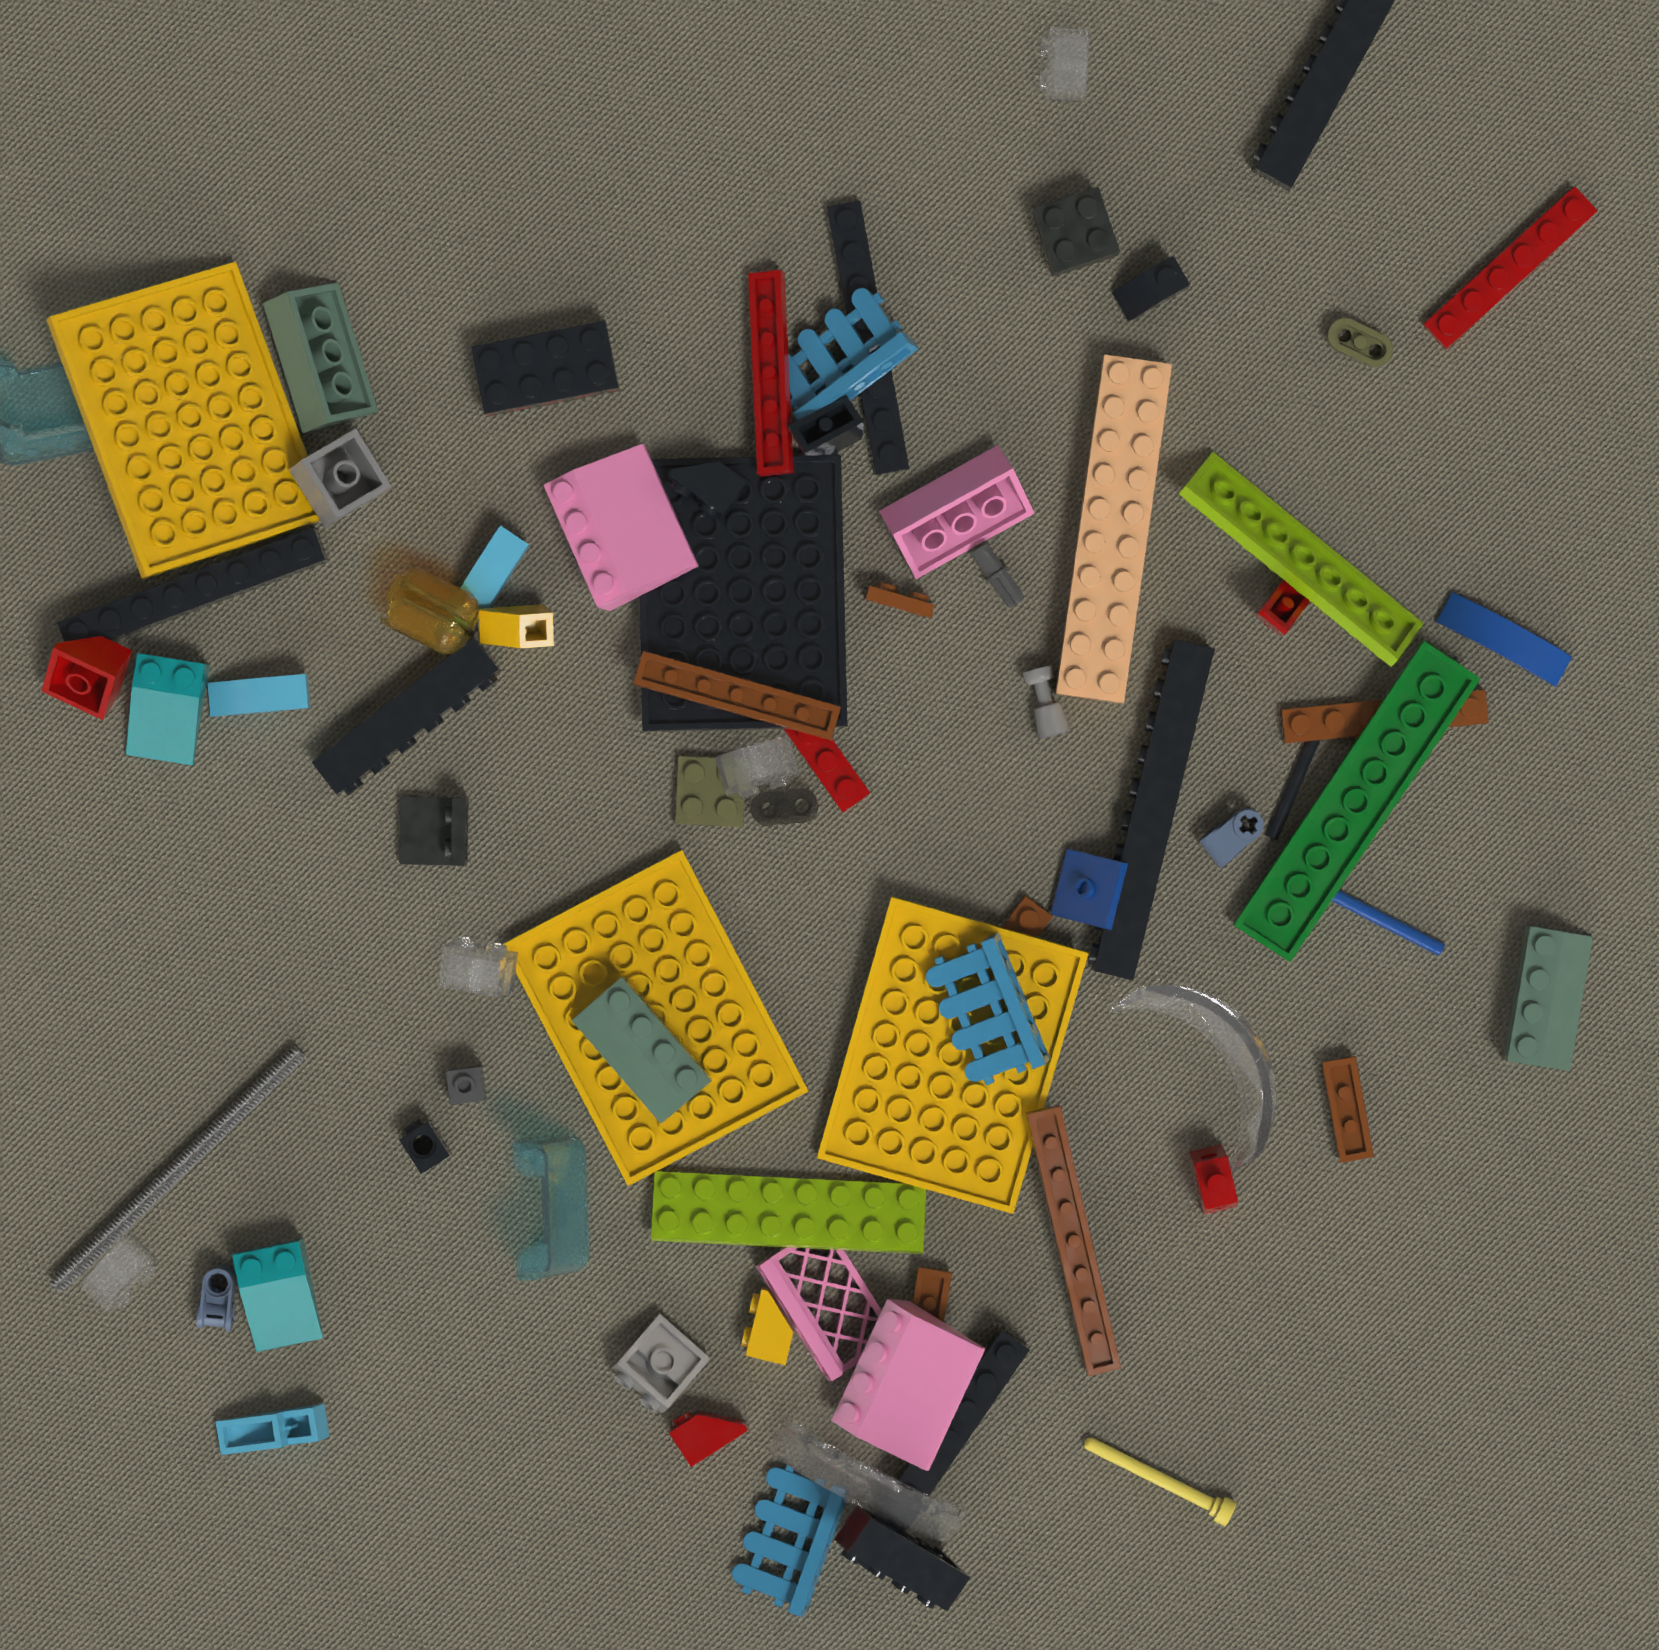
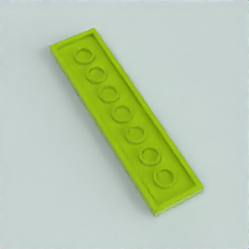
(1301, 559)
(788, 1212)

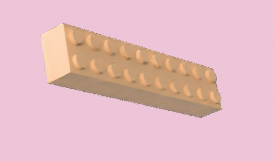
(1113, 529)

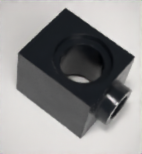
(424, 1161)

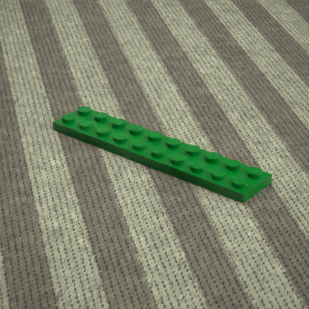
(1356, 801)

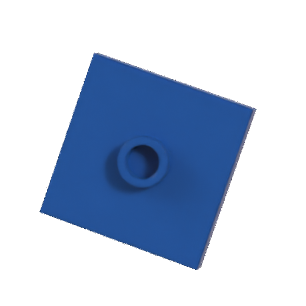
(1089, 889)

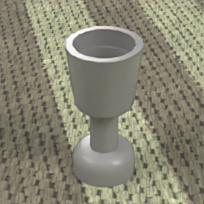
(1050, 715)

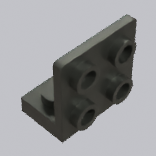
(433, 831)

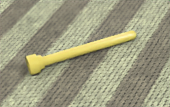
(1218, 1508)

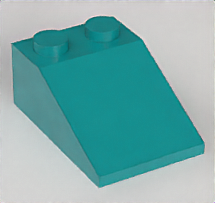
(166, 708)
(278, 1294)

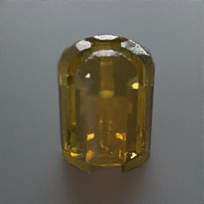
(431, 610)

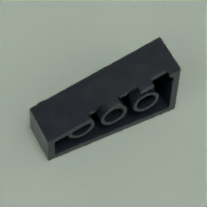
(902, 1558)

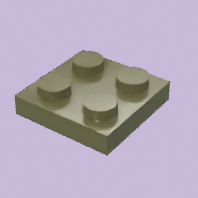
(702, 795)

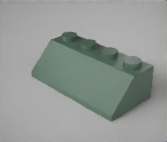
(320, 357)
(1547, 998)
(642, 1049)

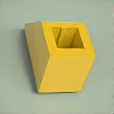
(516, 626)
(771, 1330)

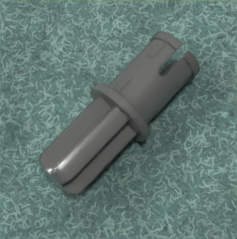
(997, 575)

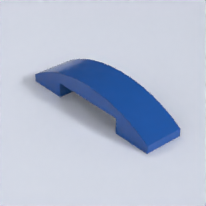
(1504, 638)

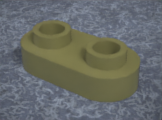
(1360, 340)

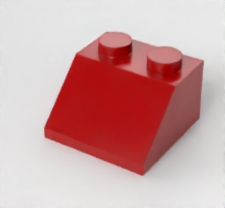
(87, 674)

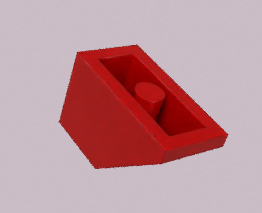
(1282, 608)
(704, 1434)

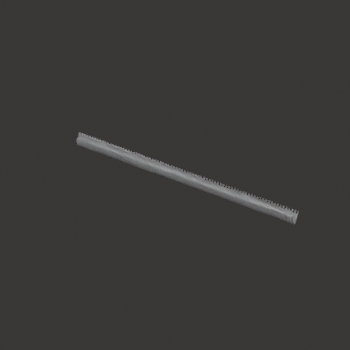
(178, 1169)

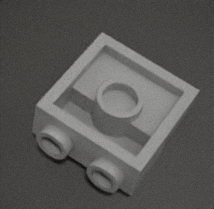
(659, 1365)

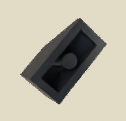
(1151, 288)
(828, 428)

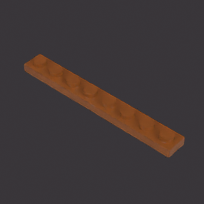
(1073, 1240)

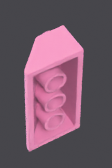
(957, 511)

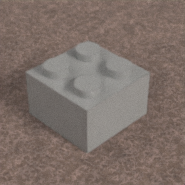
(340, 478)

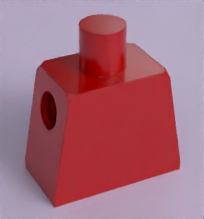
(1213, 1179)

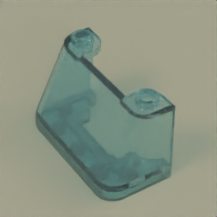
(39, 415)
(563, 1174)

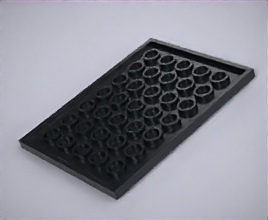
(763, 593)

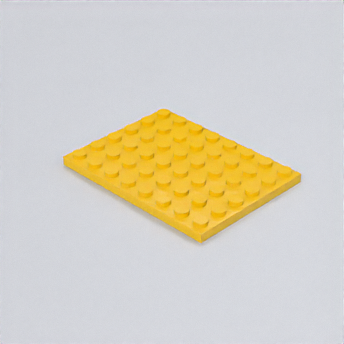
(185, 417)
(682, 963)
(904, 1085)

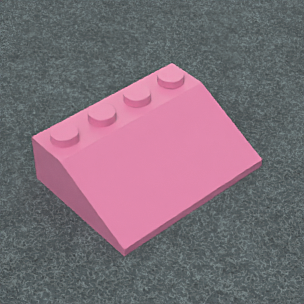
(621, 526)
(908, 1383)

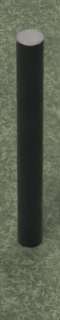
(1291, 789)

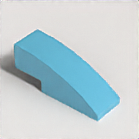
(495, 567)
(259, 695)
(273, 1429)

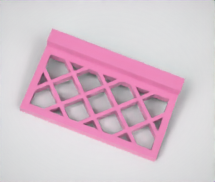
(801, 1317)

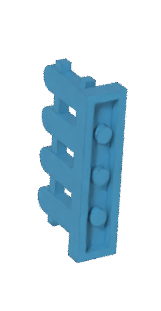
(867, 366)
(1003, 1023)
(793, 1556)

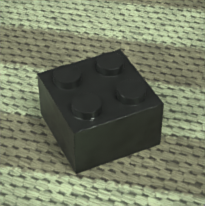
(1075, 231)

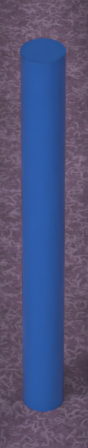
(1388, 922)

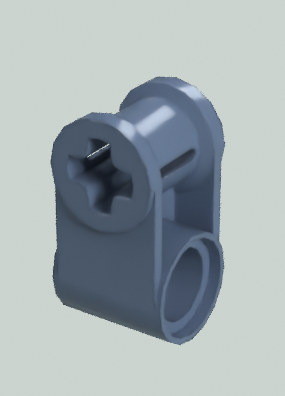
(1227, 840)
(217, 1305)

